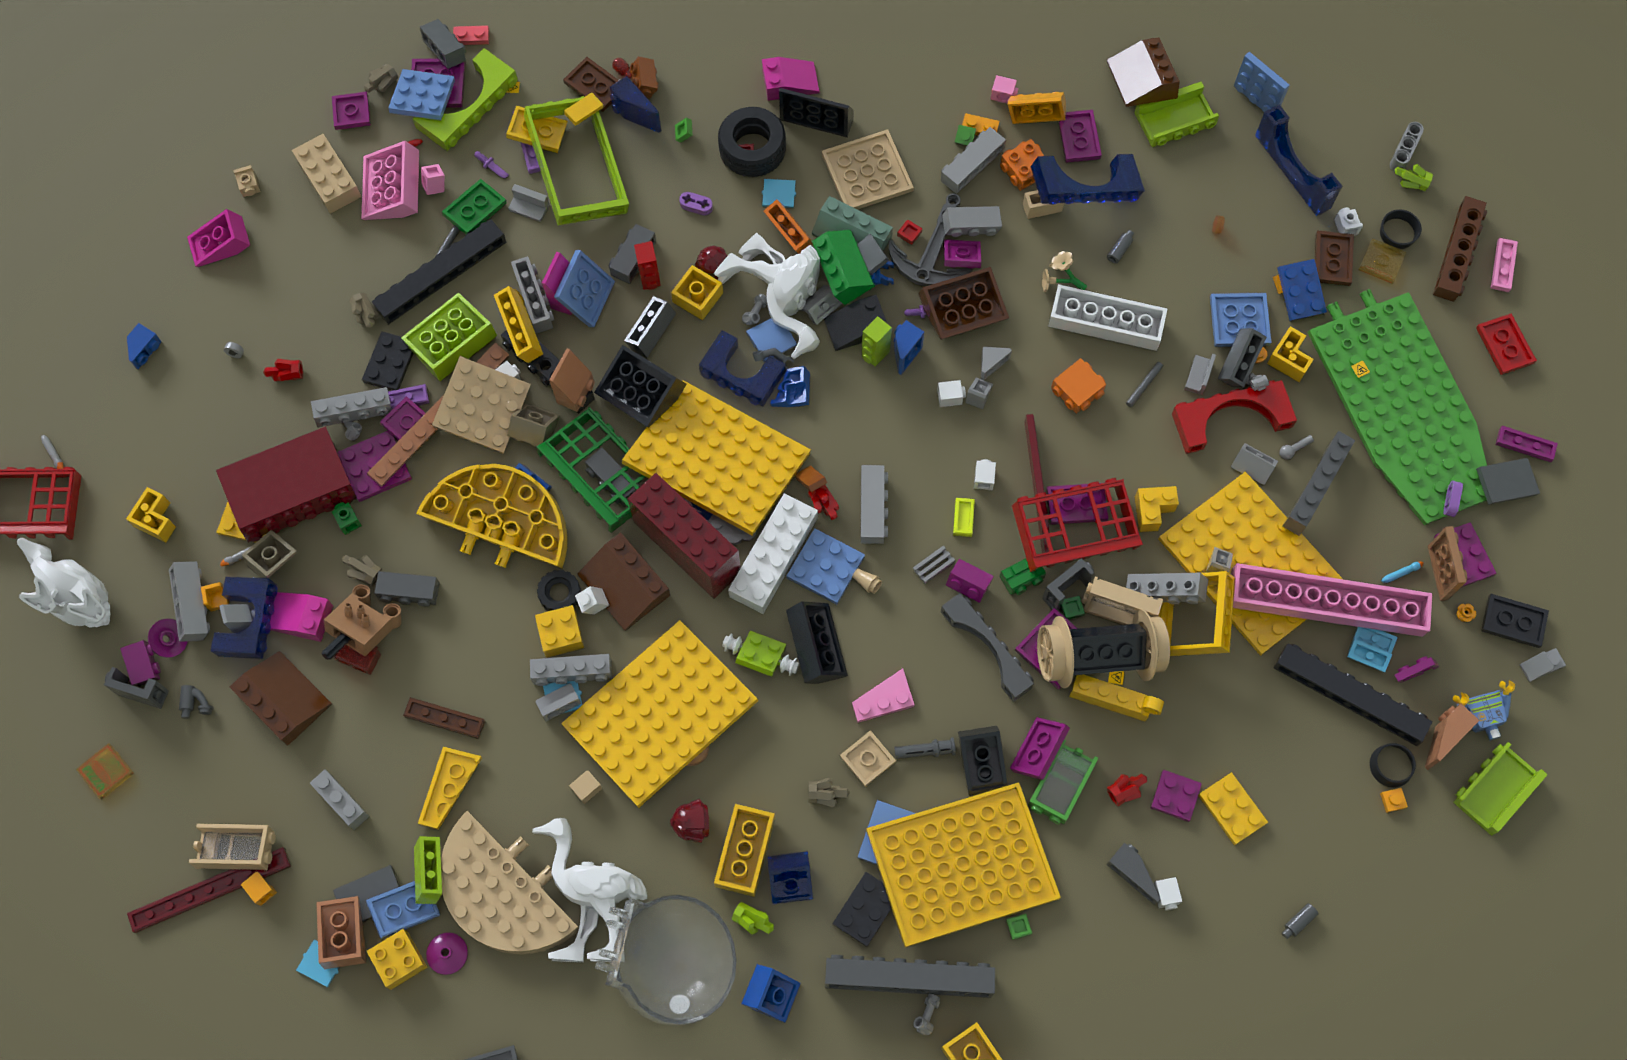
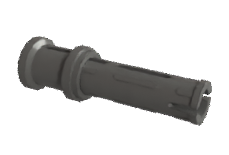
(935, 748)

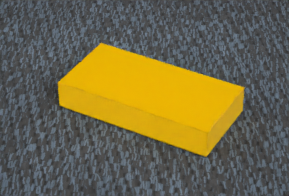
(583, 109)

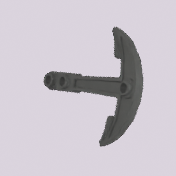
(926, 265)

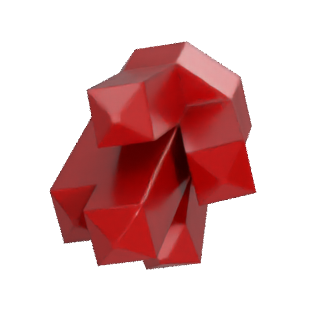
(285, 370)
(824, 500)
(1126, 788)

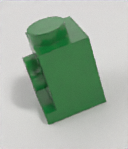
(350, 521)

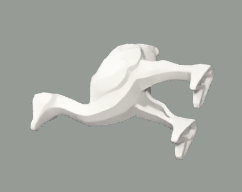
(788, 284)
(65, 588)
(592, 888)

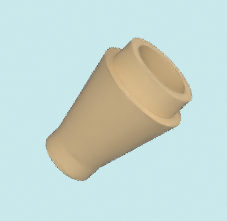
(868, 581)

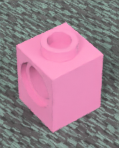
(1003, 89)
(432, 179)

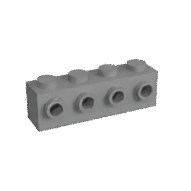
(972, 160)
(532, 296)
(351, 407)
(872, 504)
(1171, 586)
(188, 601)
(573, 668)

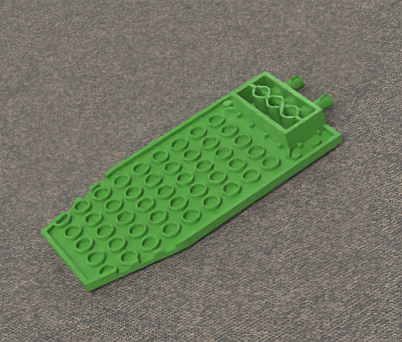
(1406, 404)

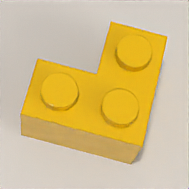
(1287, 356)
(1153, 502)
(148, 515)

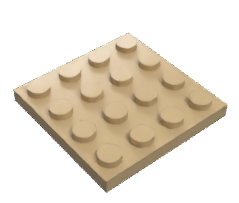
(867, 170)
(480, 404)

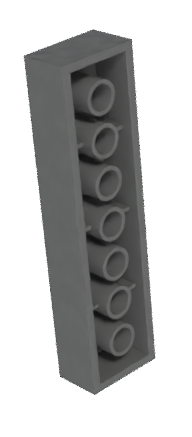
(910, 977)

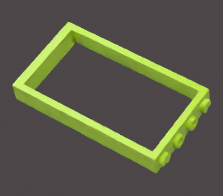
(585, 212)

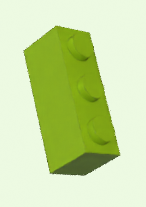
(876, 341)
(427, 870)

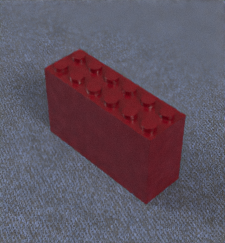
(286, 484)
(684, 535)

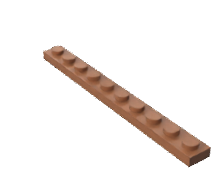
(423, 429)

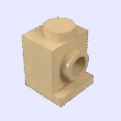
(247, 181)

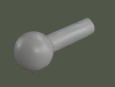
(1288, 451)

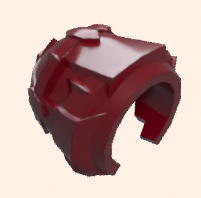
(710, 259)
(691, 821)

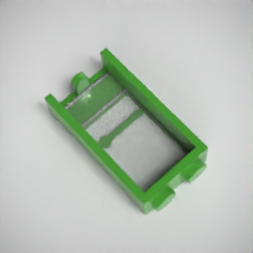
(1062, 784)

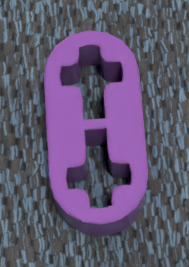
(696, 203)
(1453, 498)

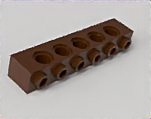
(1445, 287)

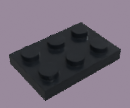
(388, 362)
(1515, 620)
(864, 910)

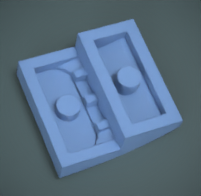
(769, 335)

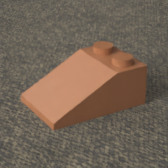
(571, 381)
(1449, 731)
(340, 933)

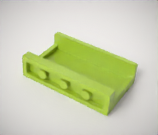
(1176, 117)
(1498, 789)

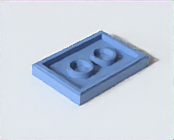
(881, 814)
(399, 910)

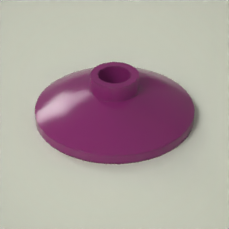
(167, 628)
(454, 960)

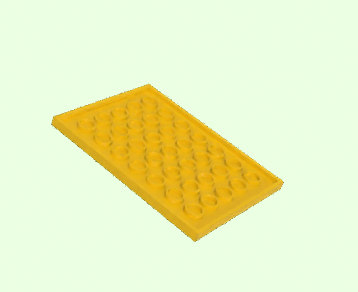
(718, 458)
(1250, 527)
(659, 713)
(962, 864)

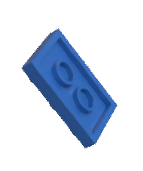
(1302, 289)

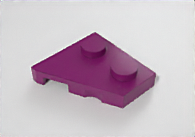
(1423, 664)

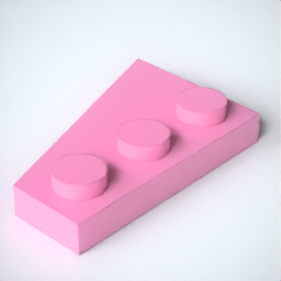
(884, 699)

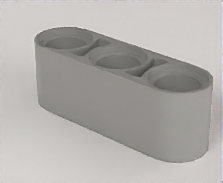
(1409, 140)

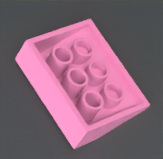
(390, 182)

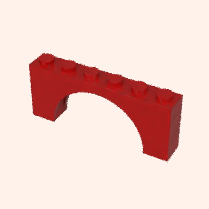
(1269, 402)

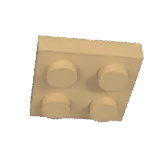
(867, 758)

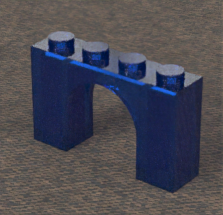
(756, 388)
(252, 640)

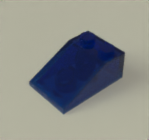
(633, 105)

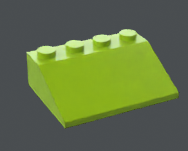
(447, 334)

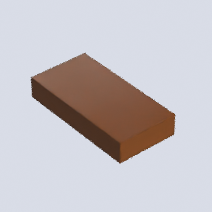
(811, 478)

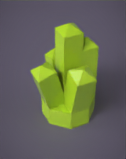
(1415, 178)
(752, 919)

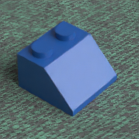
(907, 344)
(771, 993)

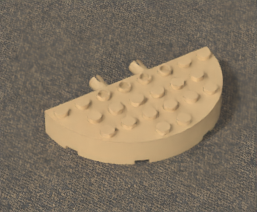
(496, 897)

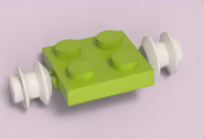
(760, 653)

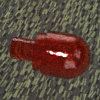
(621, 67)

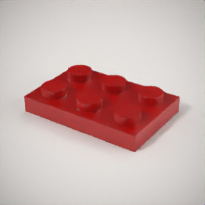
(1506, 344)

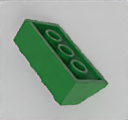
(843, 265)

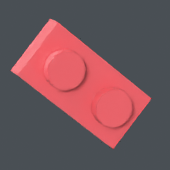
(472, 35)

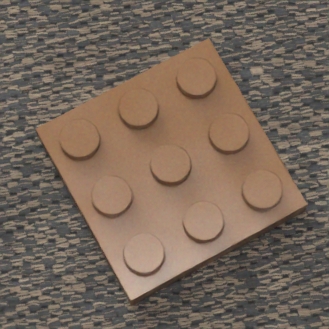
(1447, 563)

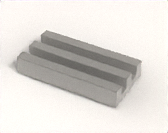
(951, 560)

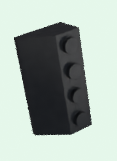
(816, 642)

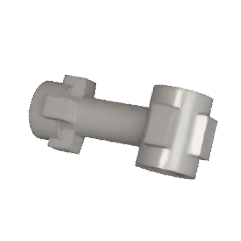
(753, 316)
(1257, 382)
(353, 430)
(923, 1023)

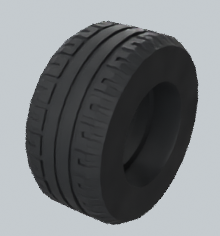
(752, 121)

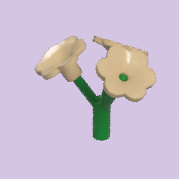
(1061, 262)

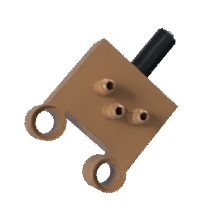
(358, 624)

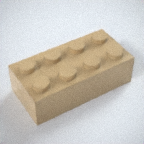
(326, 173)

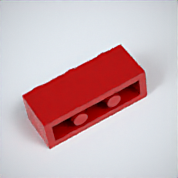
(647, 265)

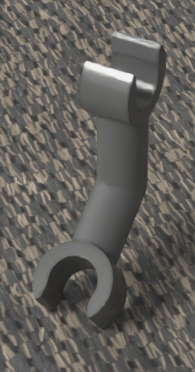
(760, 355)

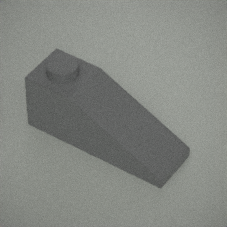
(1131, 868)

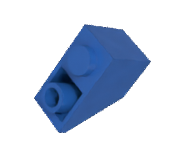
(141, 345)

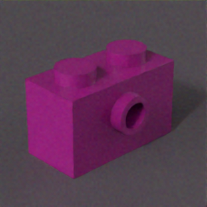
(969, 580)
(140, 663)

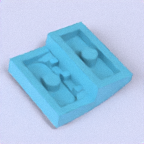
(1372, 648)

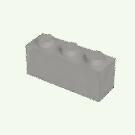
(972, 221)
(339, 799)

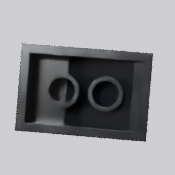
(848, 323)
(982, 759)

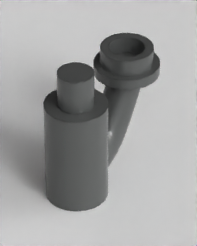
(186, 702)

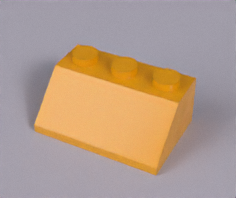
(1037, 107)

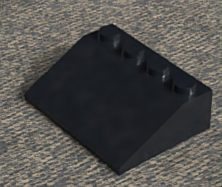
(815, 112)
(639, 387)

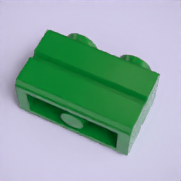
(1019, 577)

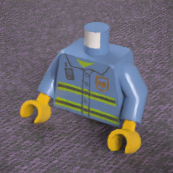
(1489, 708)

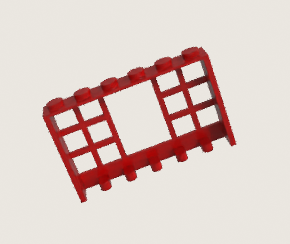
(48, 528)
(1084, 551)

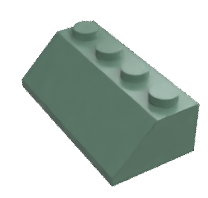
(840, 216)

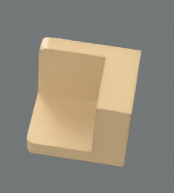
(585, 787)

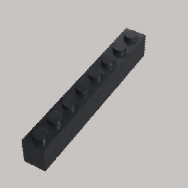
(439, 271)
(1353, 694)

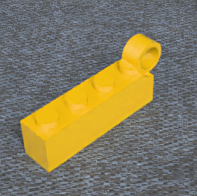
(518, 324)
(1115, 698)

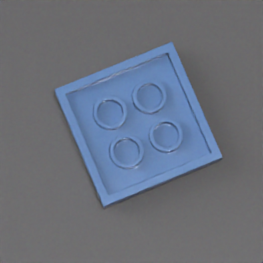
(1260, 83)
(421, 94)
(584, 288)
(1237, 312)
(825, 566)

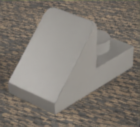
(1542, 664)

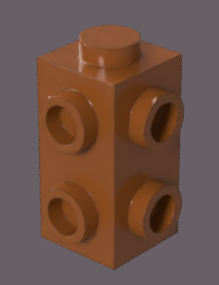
(644, 76)

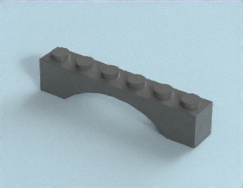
(1319, 483)
(962, 616)

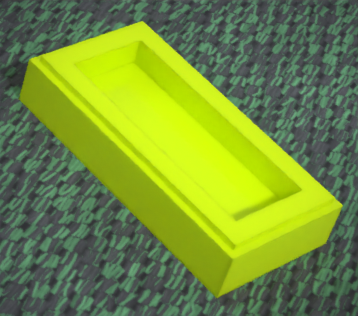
(963, 517)

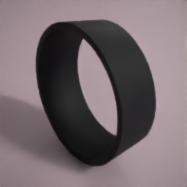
(1406, 216)
(1380, 777)

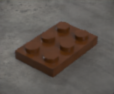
(591, 78)
(1334, 257)

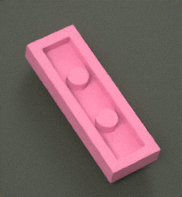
(1504, 265)

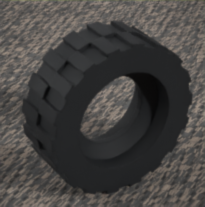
(553, 578)

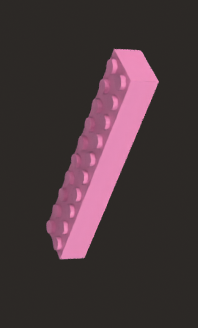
(1332, 600)

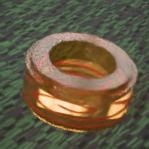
(1218, 224)

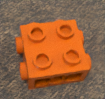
(1018, 162)
(1079, 386)

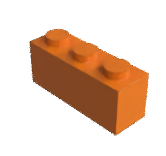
(788, 226)

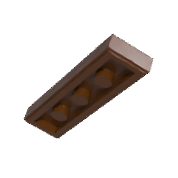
(444, 718)

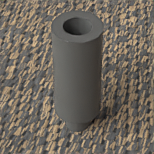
(1120, 247)
(1300, 921)

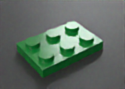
(474, 207)

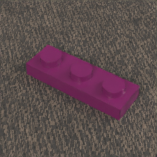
(1526, 444)

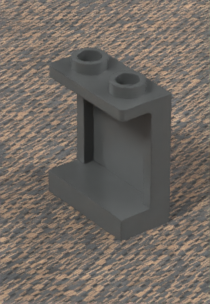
(1079, 571)
(153, 693)

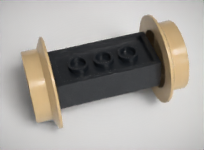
(1103, 649)

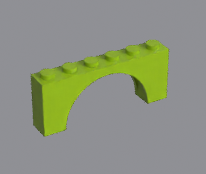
(497, 81)

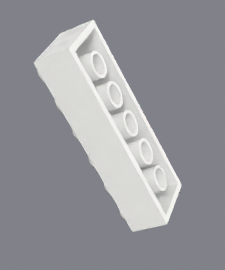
(1108, 317)
(773, 553)

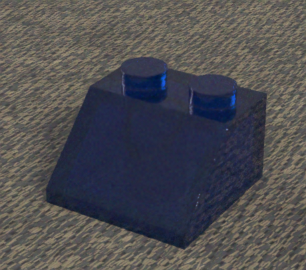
(790, 877)

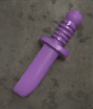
(490, 164)
(916, 312)

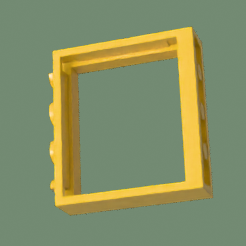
(1222, 623)

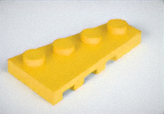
(448, 782)

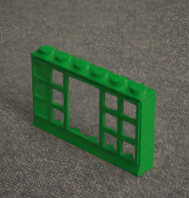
(577, 483)

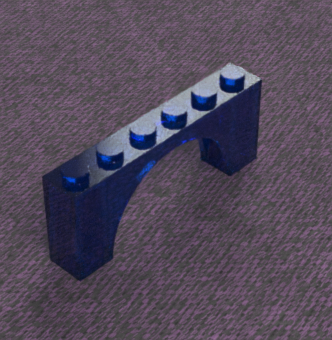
(1274, 136)
(1057, 187)

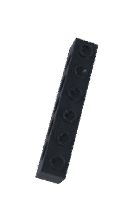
(537, 365)

